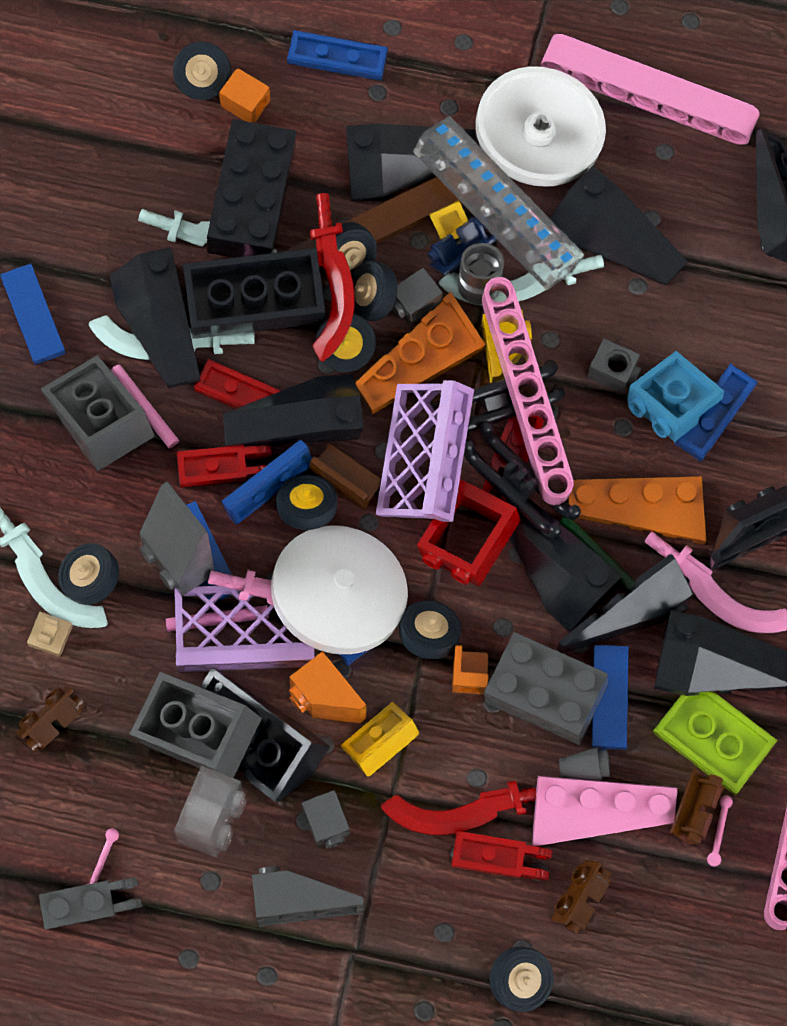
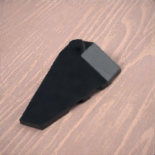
(772, 194)
(564, 571)

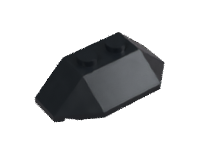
(750, 526)

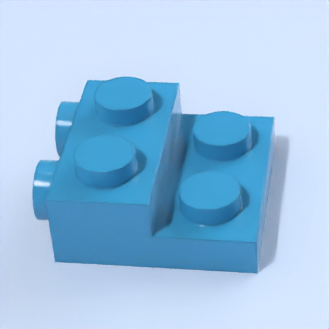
(673, 396)

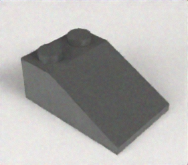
(98, 412)
(176, 542)
(291, 898)

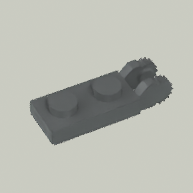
(85, 903)

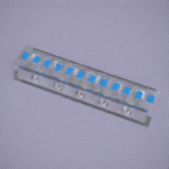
(498, 202)

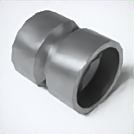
(478, 266)

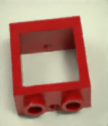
(487, 505)

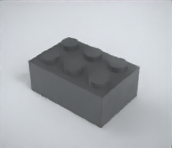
(546, 688)
(195, 725)

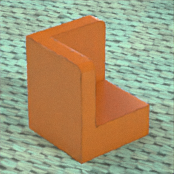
(244, 96)
(469, 672)

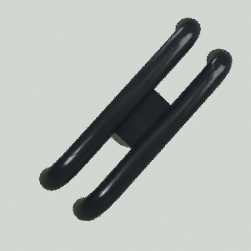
(497, 400)
(516, 483)

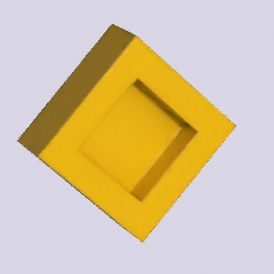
(448, 219)

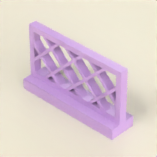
(444, 451)
(236, 655)

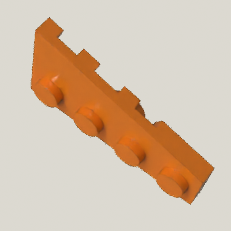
(432, 348)
(650, 504)

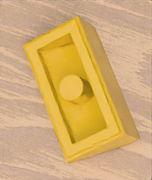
(380, 739)

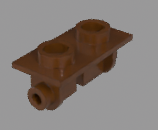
(38, 725)
(691, 819)
(587, 881)

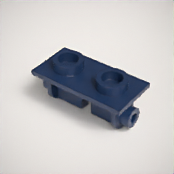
(447, 252)

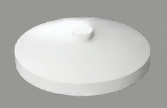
(540, 126)
(339, 590)

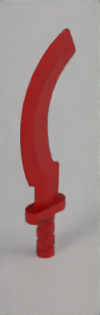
(339, 281)
(461, 818)

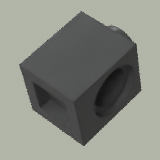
(416, 297)
(614, 353)
(326, 820)

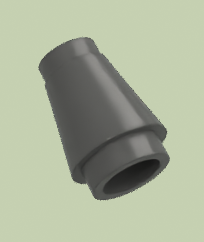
(586, 765)

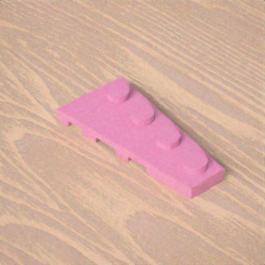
(590, 808)

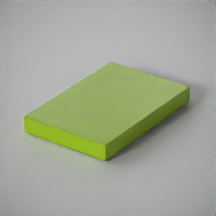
(715, 738)

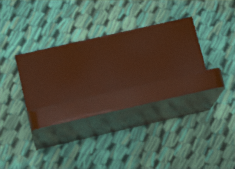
(346, 476)

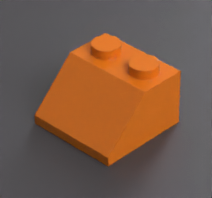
(325, 692)

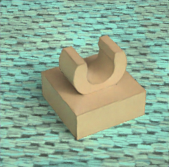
(49, 634)

